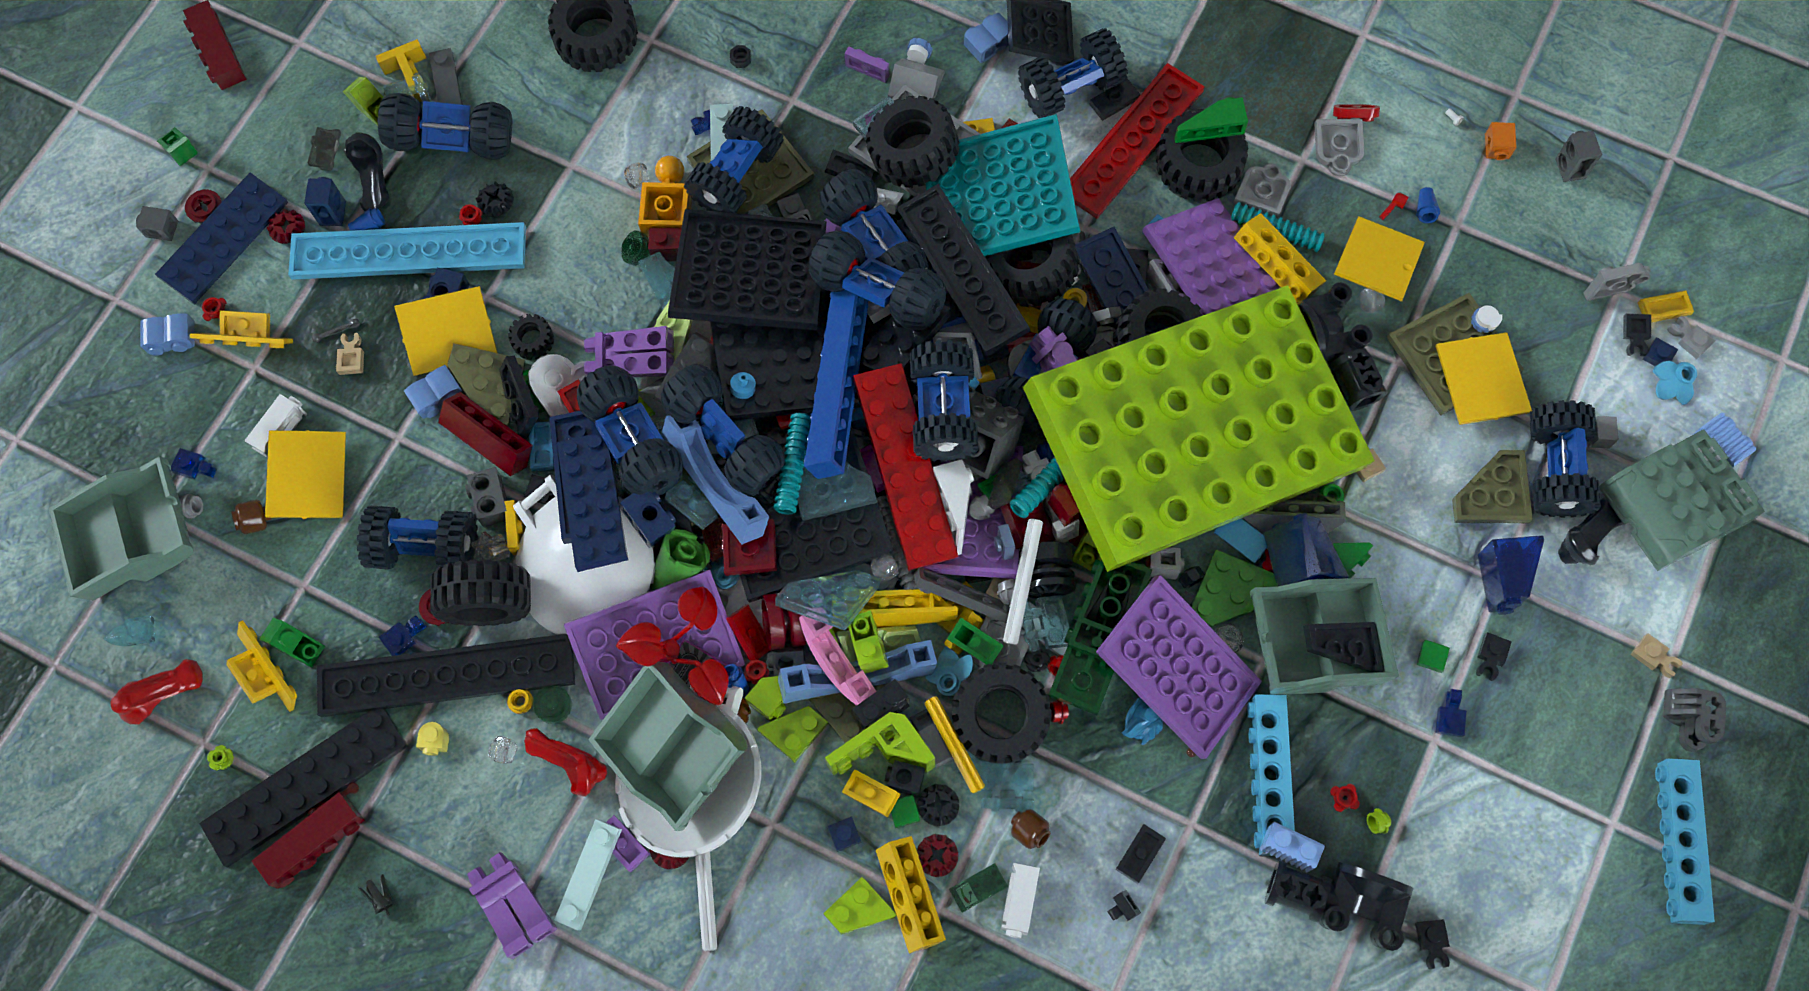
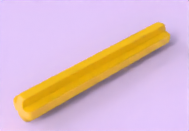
(954, 744)

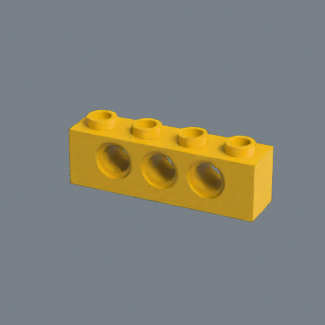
(1279, 258)
(910, 894)

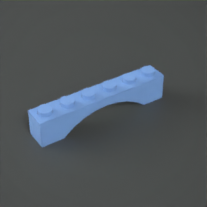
(739, 511)
(904, 663)

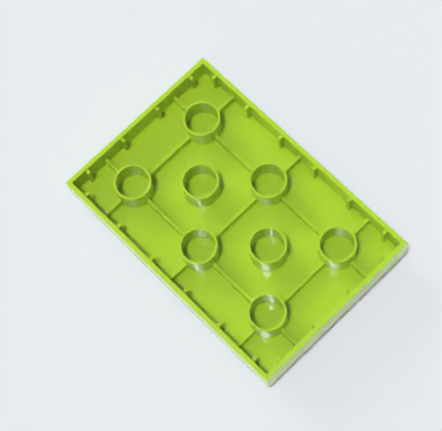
(1196, 426)

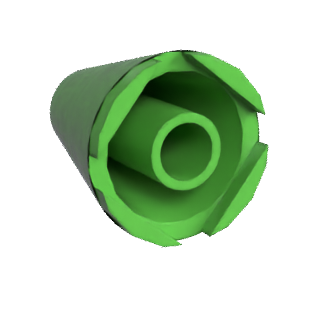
(679, 558)

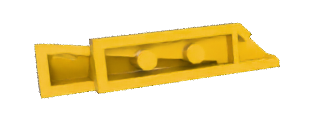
(907, 608)

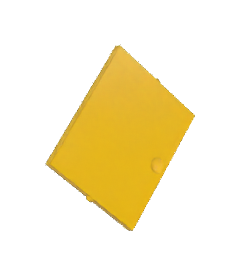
(1379, 258)
(439, 321)
(1483, 378)
(305, 474)

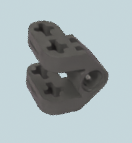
(1685, 705)

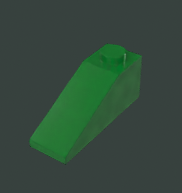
(1221, 119)

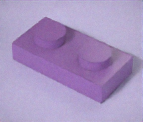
(866, 64)
(628, 848)

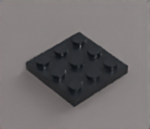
(1041, 29)

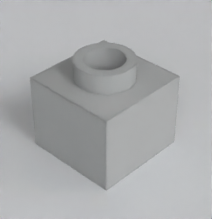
(1606, 432)

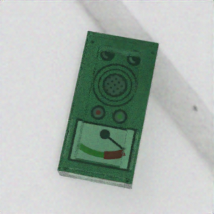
(978, 888)

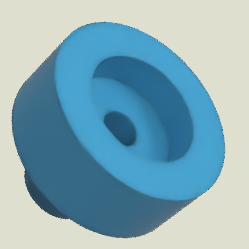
(742, 385)

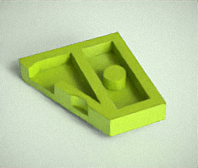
(794, 731)
(858, 908)

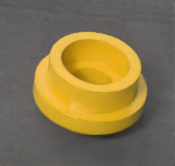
(513, 698)

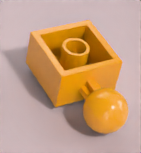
(664, 202)

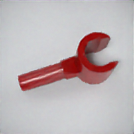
(1399, 200)

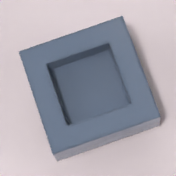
(1004, 542)

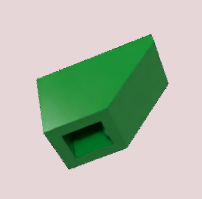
(1353, 554)
(292, 642)

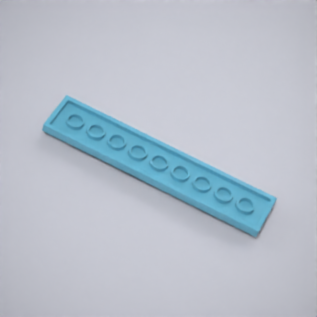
(407, 250)

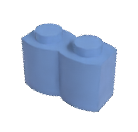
(987, 37)
(167, 334)
(429, 392)

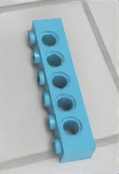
(1275, 709)
(1693, 829)

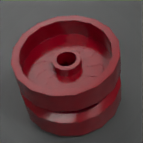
(780, 623)

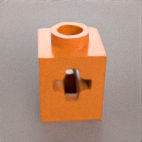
(1500, 140)

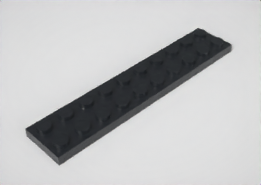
(444, 675)

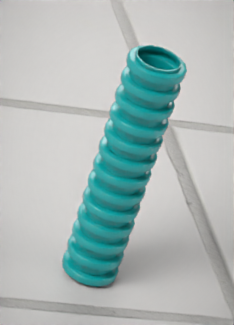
(1290, 231)
(794, 463)
(1037, 489)

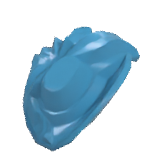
(1142, 722)

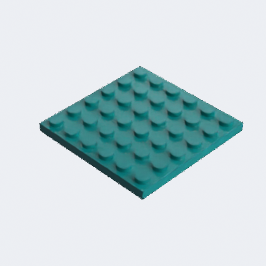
(1012, 186)

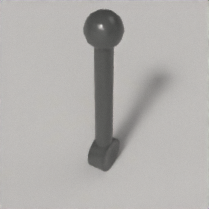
(352, 323)

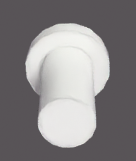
(1457, 119)

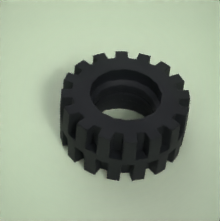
(528, 324)

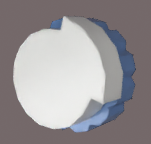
(918, 50)
(1486, 319)

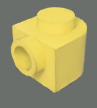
(432, 739)

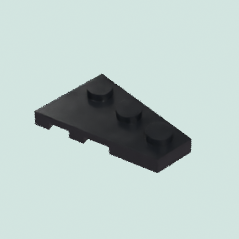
(522, 406)
(1346, 643)

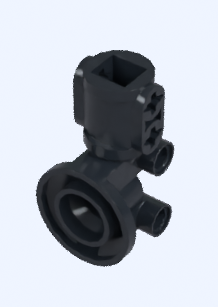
(1345, 351)
(1352, 892)

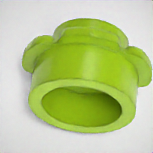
(225, 762)
(1378, 821)

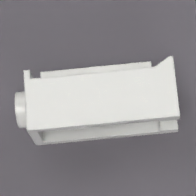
(281, 416)
(1020, 900)

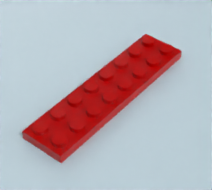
(1132, 139)
(905, 476)

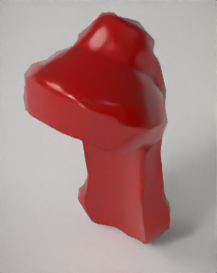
(139, 698)
(579, 765)

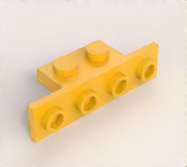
(244, 327)
(256, 671)

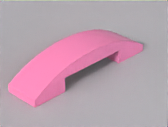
(834, 661)

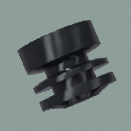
(1051, 571)

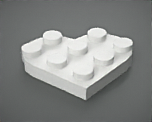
(550, 375)

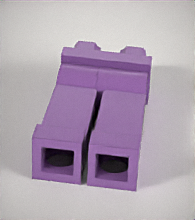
(1051, 350)
(637, 351)
(492, 896)

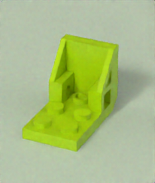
(905, 747)

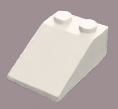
(955, 488)

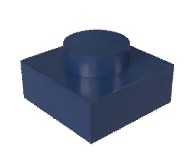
(1659, 352)
(844, 834)

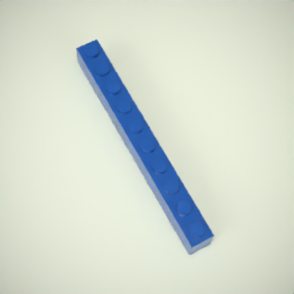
(835, 386)

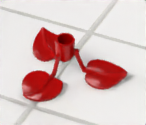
(644, 645)

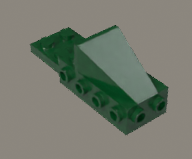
(1082, 672)

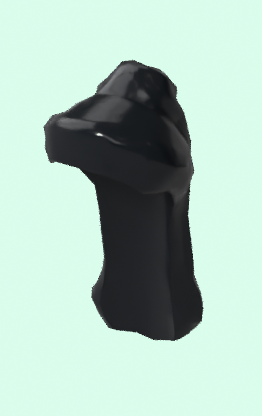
(367, 159)
(1583, 540)

